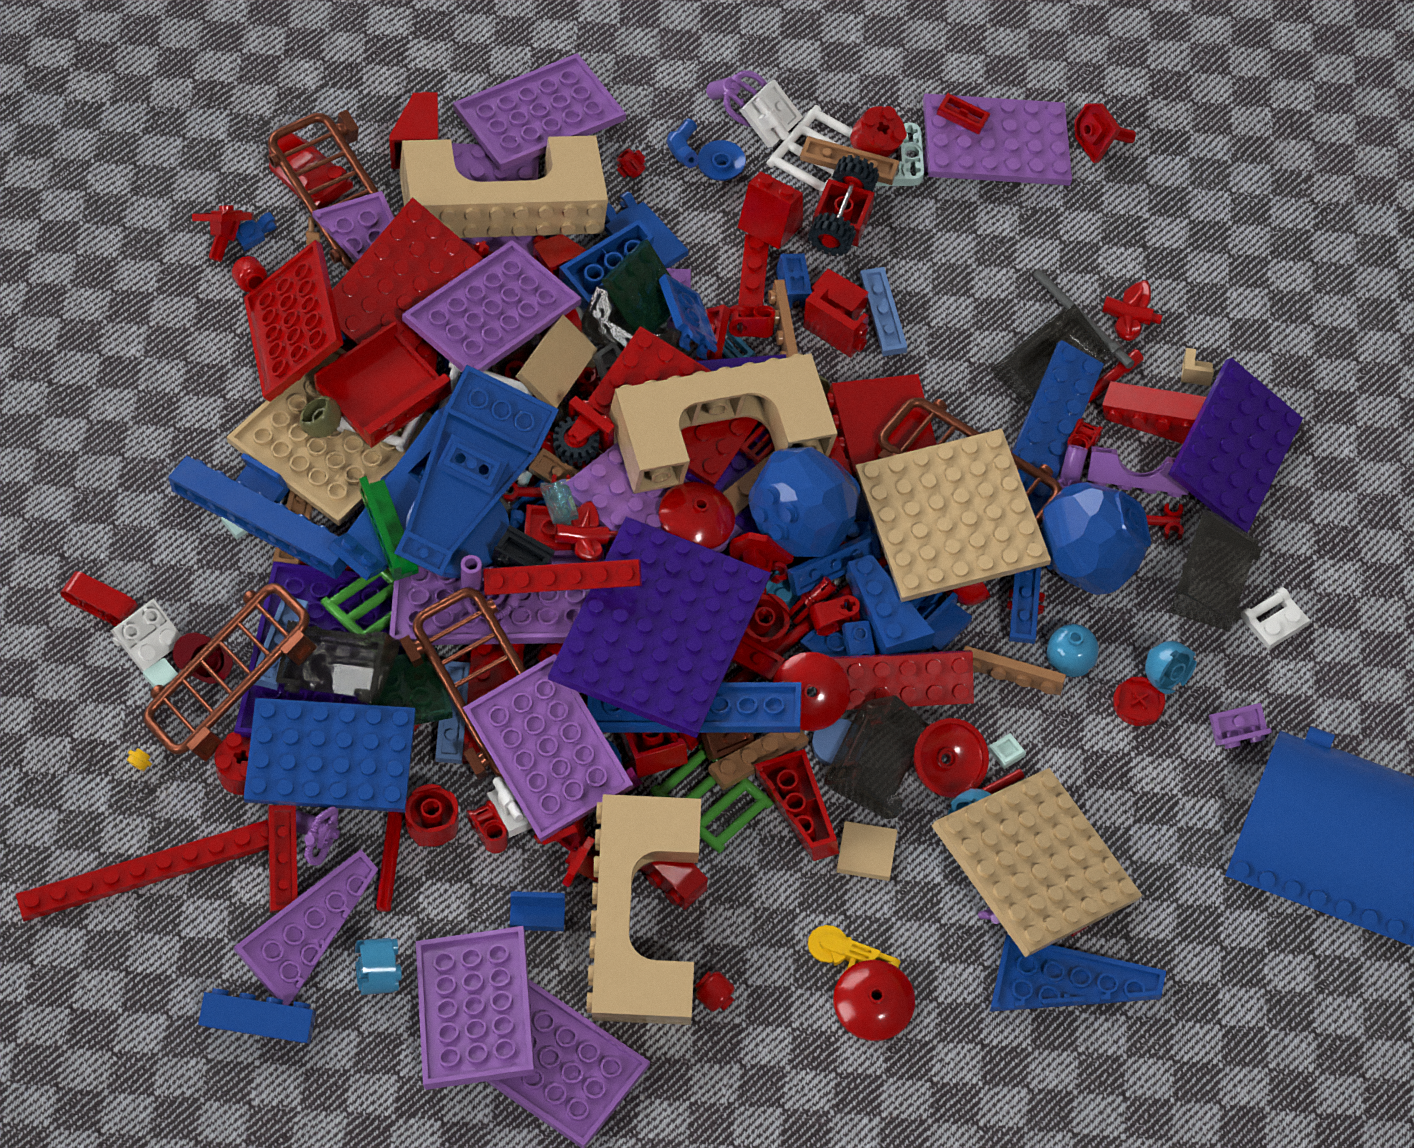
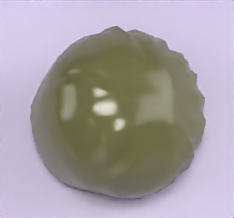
(321, 417)

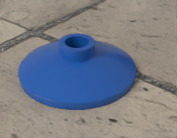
(723, 153)

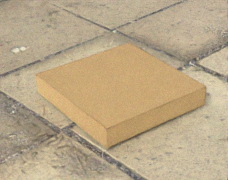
(867, 851)

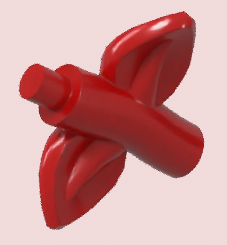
(1132, 311)
(585, 533)

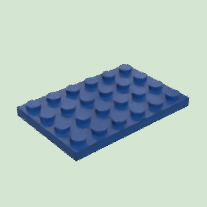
(330, 755)

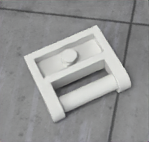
(1279, 625)

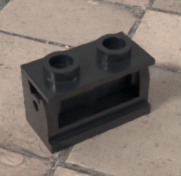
(520, 549)

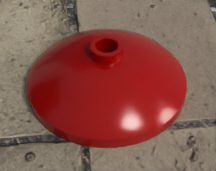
(704, 526)
(830, 681)
(965, 754)
(869, 1017)

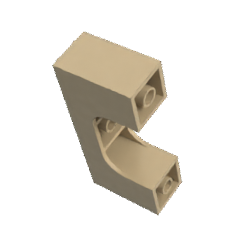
(563, 202)
(776, 392)
(630, 836)

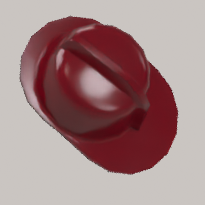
(190, 645)

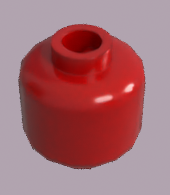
(248, 273)
(714, 991)

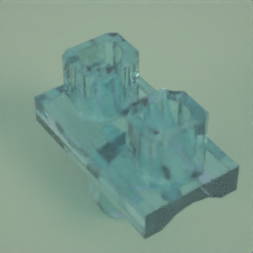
(559, 502)

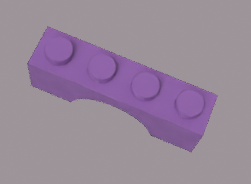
(1107, 468)

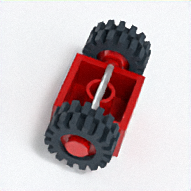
(844, 206)

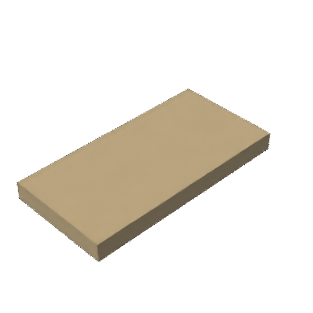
(556, 362)

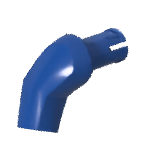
(678, 144)

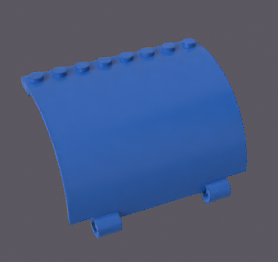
(1332, 835)

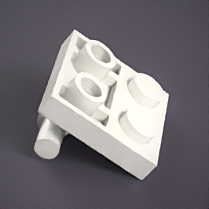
(771, 114)
(146, 635)
(508, 808)

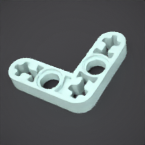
(903, 175)

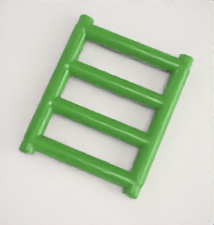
(348, 620)
(716, 843)

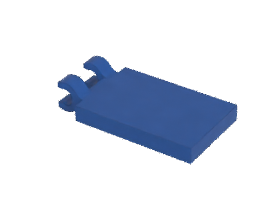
(665, 243)
(688, 316)

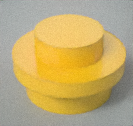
(139, 759)

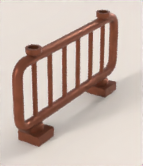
(345, 128)
(938, 409)
(294, 645)
(424, 645)

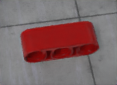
(98, 598)

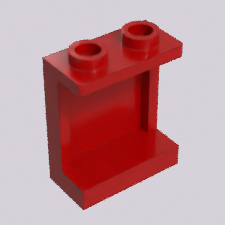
(834, 326)

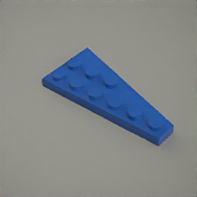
(1069, 978)

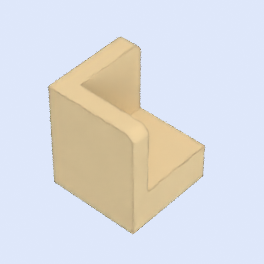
(1196, 371)

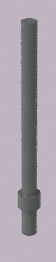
(1115, 347)

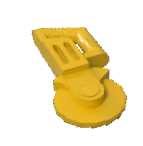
(831, 945)

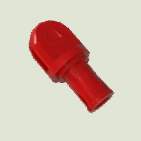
(812, 597)

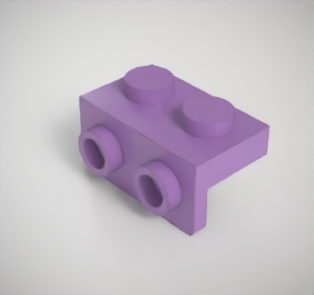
(1239, 724)

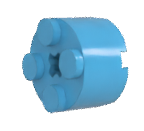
(377, 967)

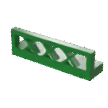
(386, 526)

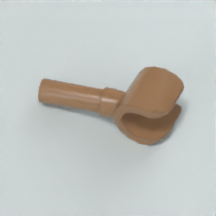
(311, 235)

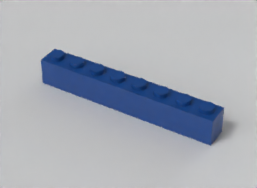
(256, 515)

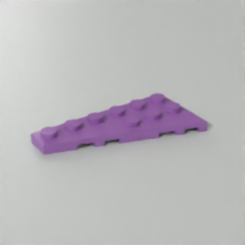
(356, 222)
(295, 939)

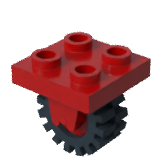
(582, 433)

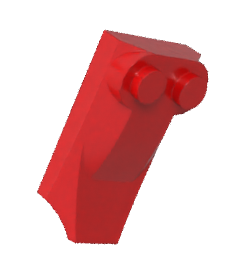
(315, 177)

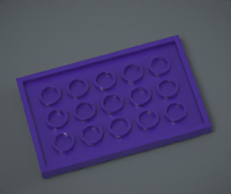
(1235, 445)

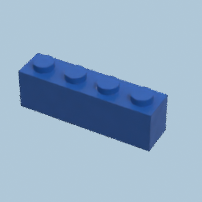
(256, 1017)

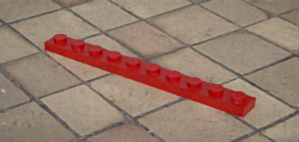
(143, 871)

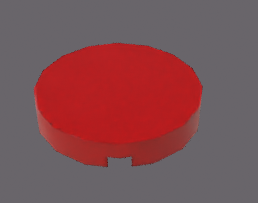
(1138, 702)

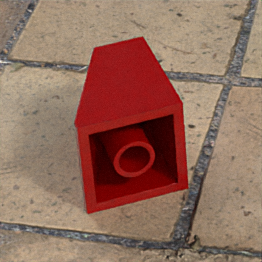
(416, 122)
(771, 210)

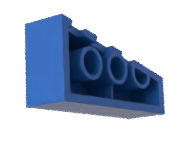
(893, 623)

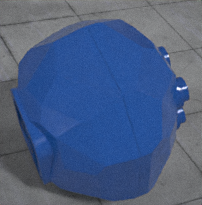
(804, 501)
(1095, 536)

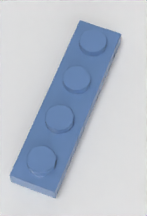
(883, 311)
(273, 638)
(451, 731)

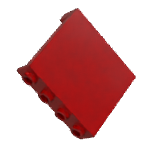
(382, 385)
(866, 406)

